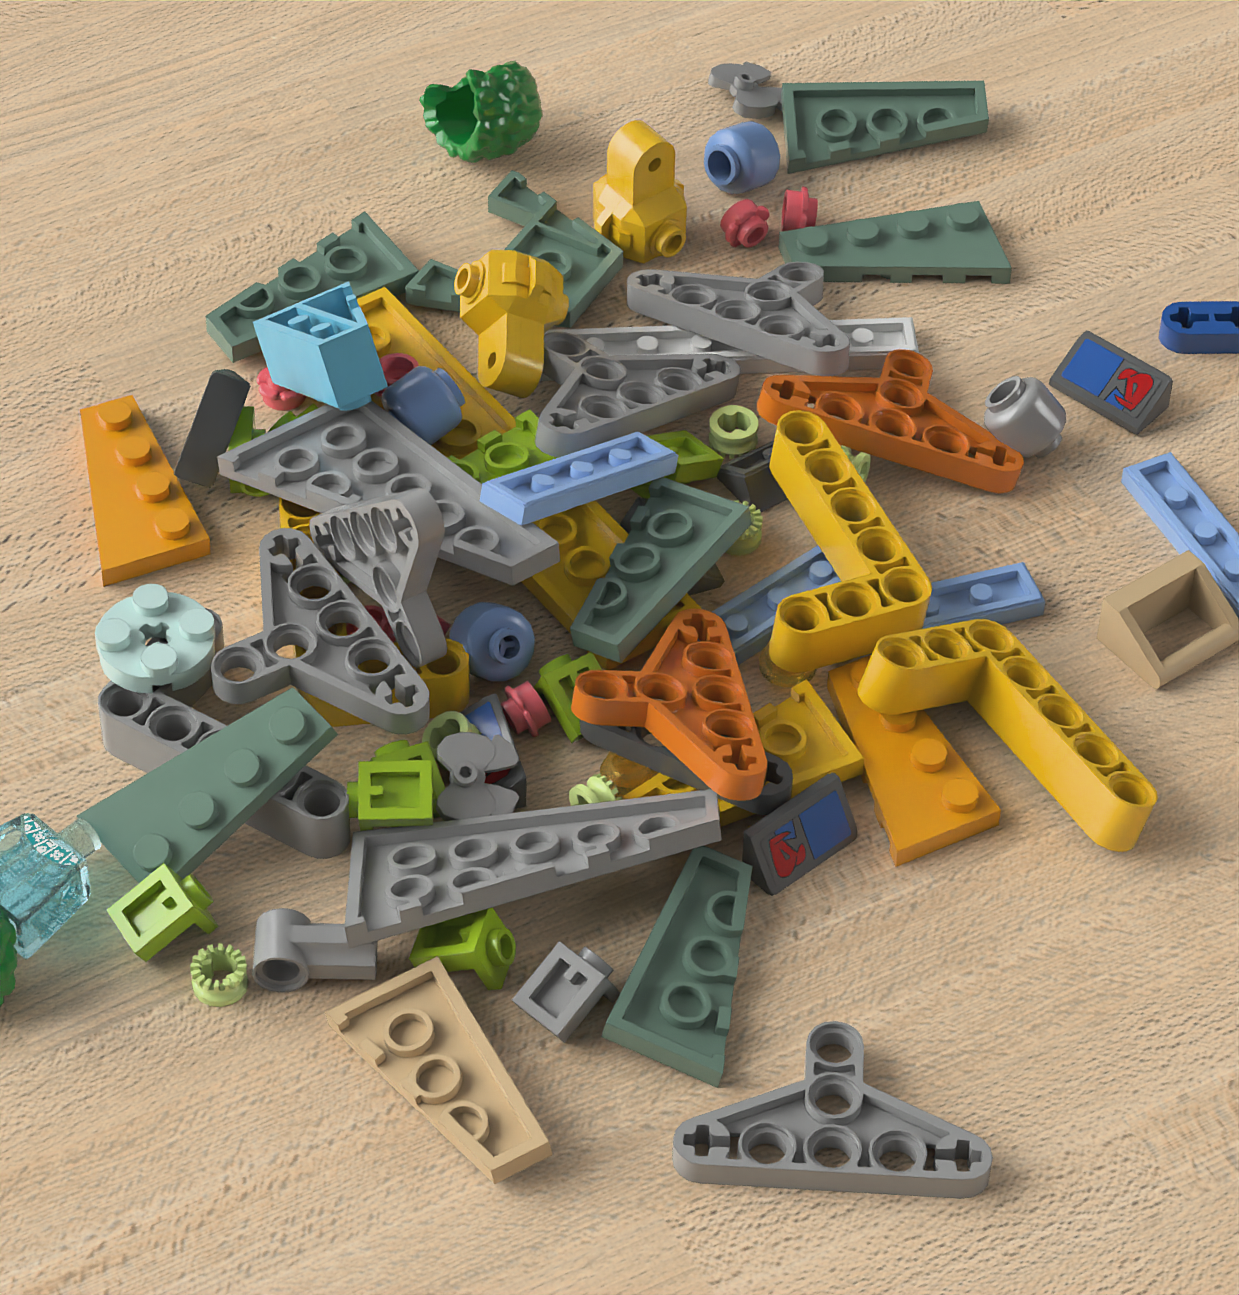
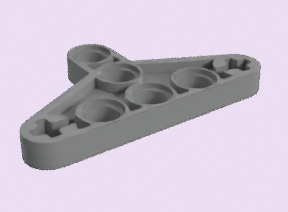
(760, 315)
(623, 393)
(390, 554)
(331, 661)
(864, 1132)

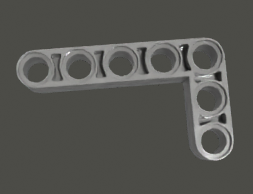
(157, 726)

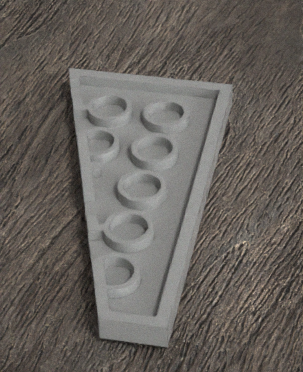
(368, 454)
(462, 866)

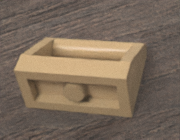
(1153, 600)

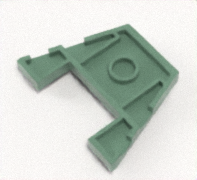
(569, 245)

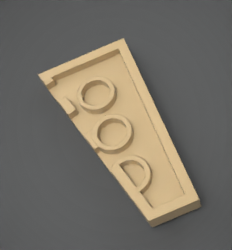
(441, 1062)

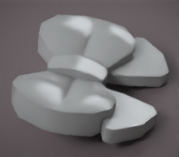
(743, 83)
(468, 759)

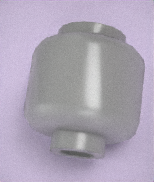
(1025, 416)

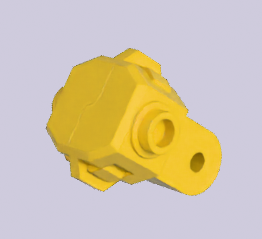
(638, 198)
(510, 306)

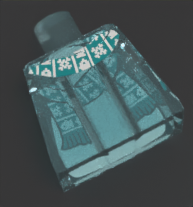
(43, 876)

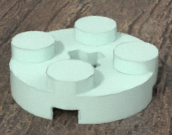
(149, 615)

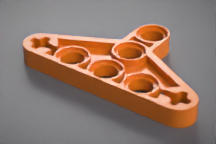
(918, 425)
(688, 717)

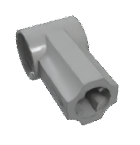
(295, 950)

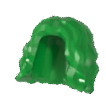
(484, 112)

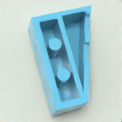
(323, 349)

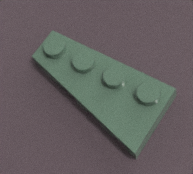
(866, 119)
(920, 242)
(359, 256)
(663, 557)
(210, 789)
(686, 973)

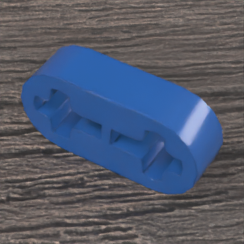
(1208, 327)

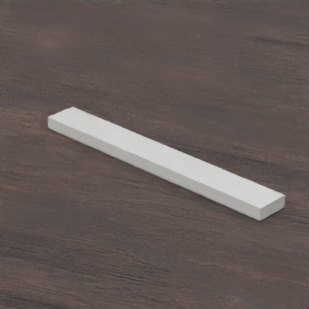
(869, 343)

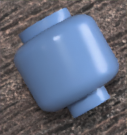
(741, 157)
(425, 402)
(496, 639)

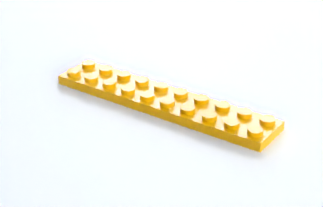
(583, 532)

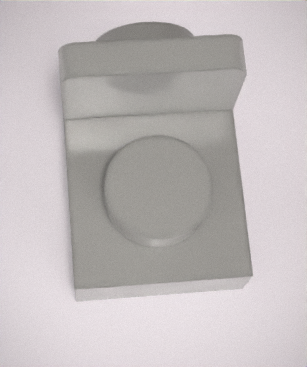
(566, 989)

